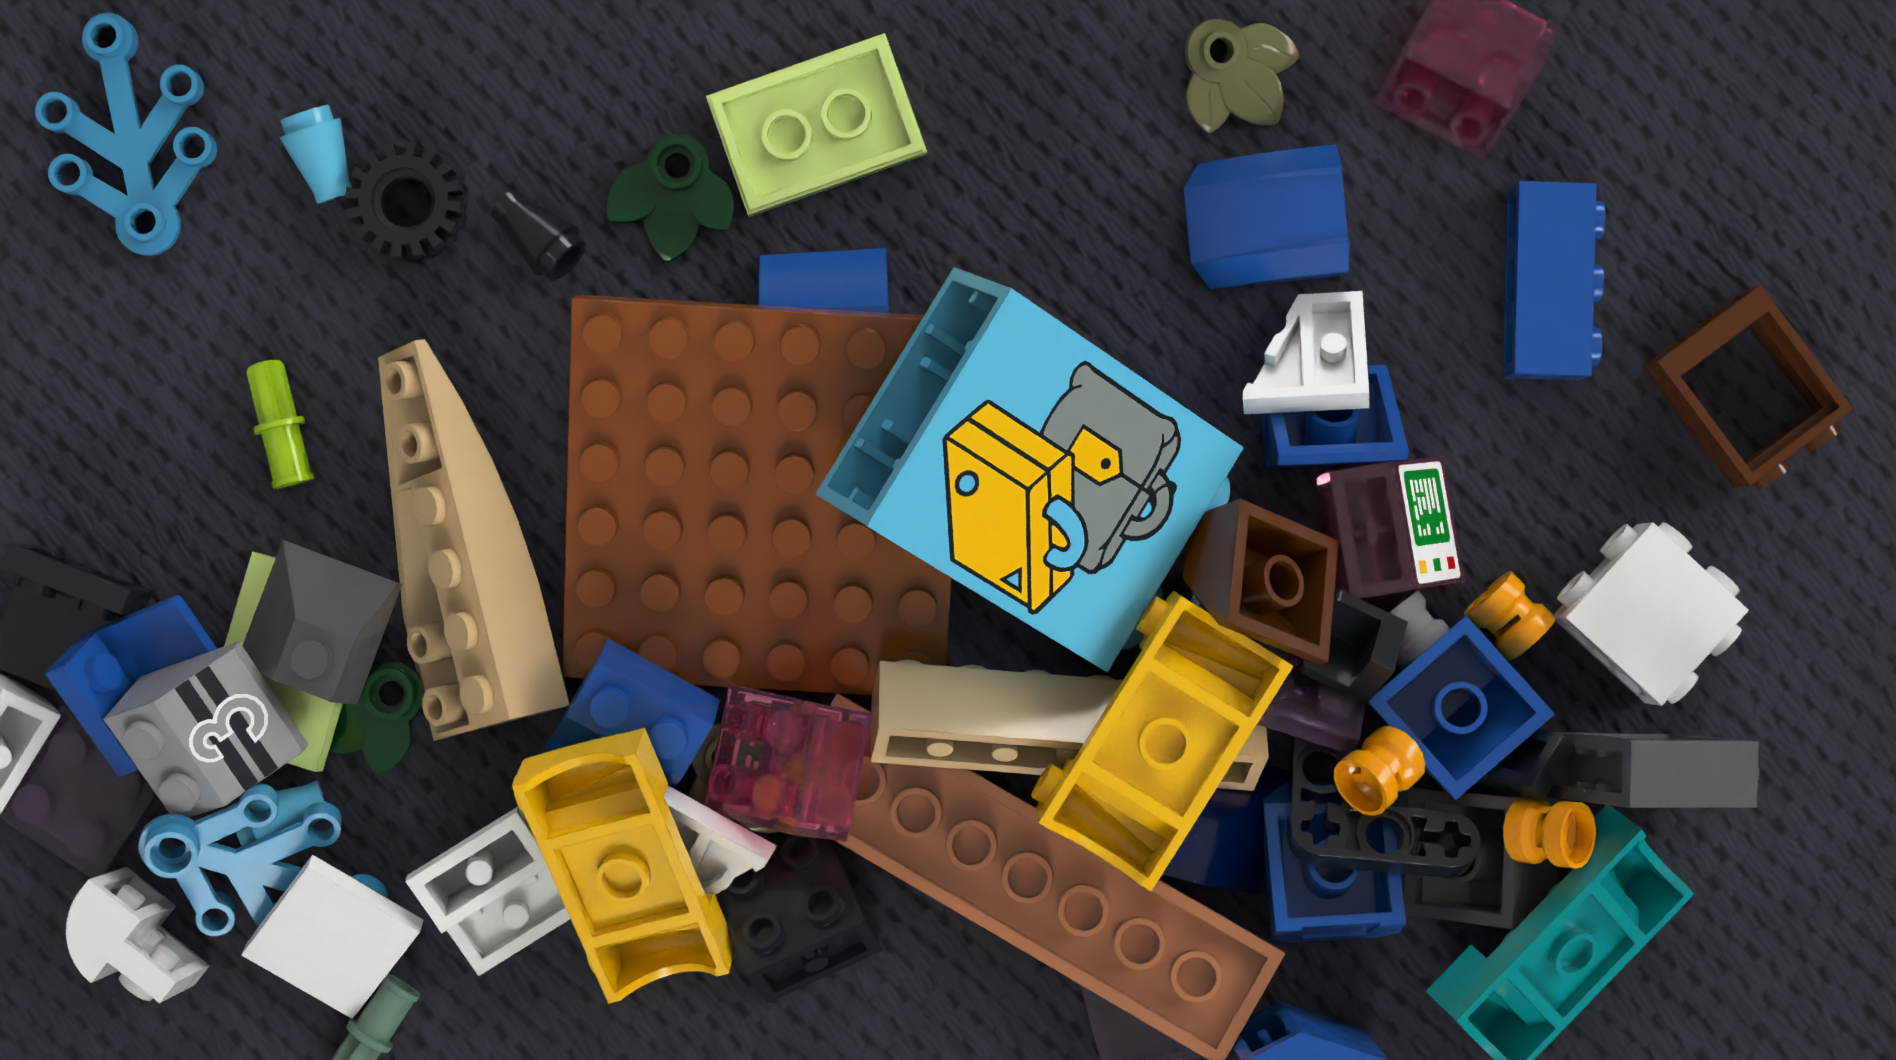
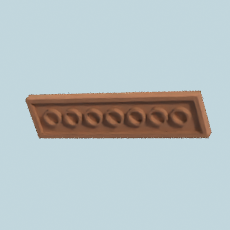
(1060, 902)

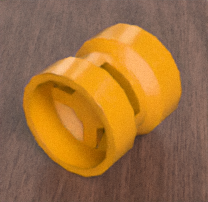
(1510, 616)
(1388, 764)
(1555, 832)

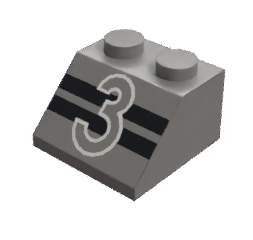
(205, 730)

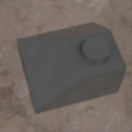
(319, 623)

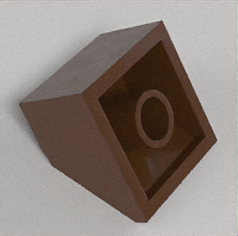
(1265, 577)

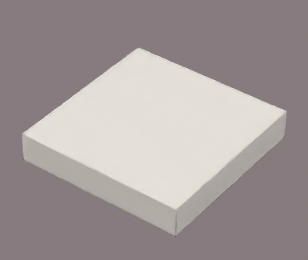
(332, 937)

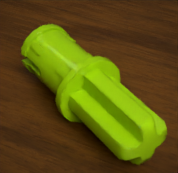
(278, 424)

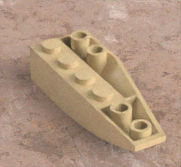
(462, 559)

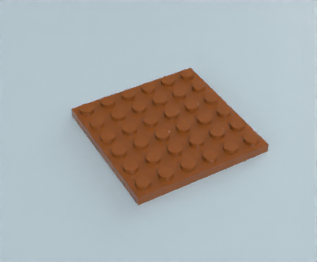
(700, 506)

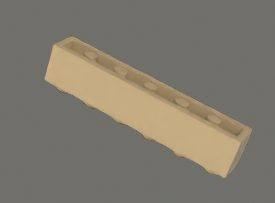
(1002, 720)

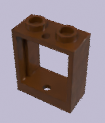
(1813, 430)

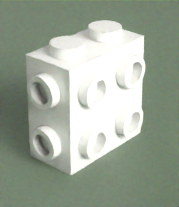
(1651, 611)

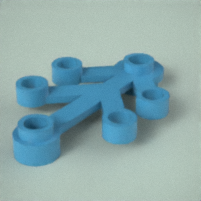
(132, 145)
(247, 867)

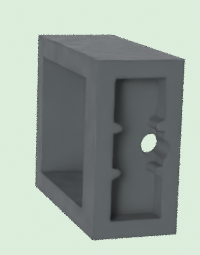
(1659, 771)

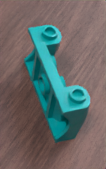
(1564, 947)

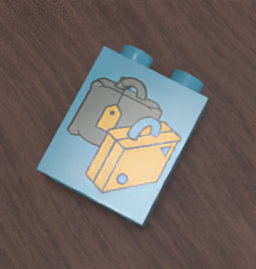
(1031, 467)

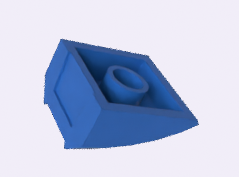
(1268, 218)
(1326, 901)

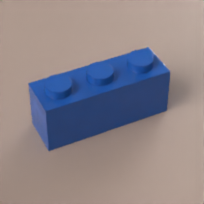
(1552, 280)

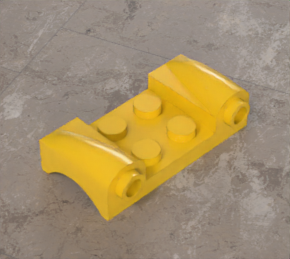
(1161, 740)
(621, 862)

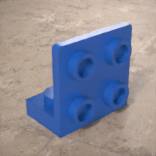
(113, 656)

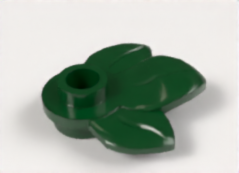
(669, 205)
(377, 726)

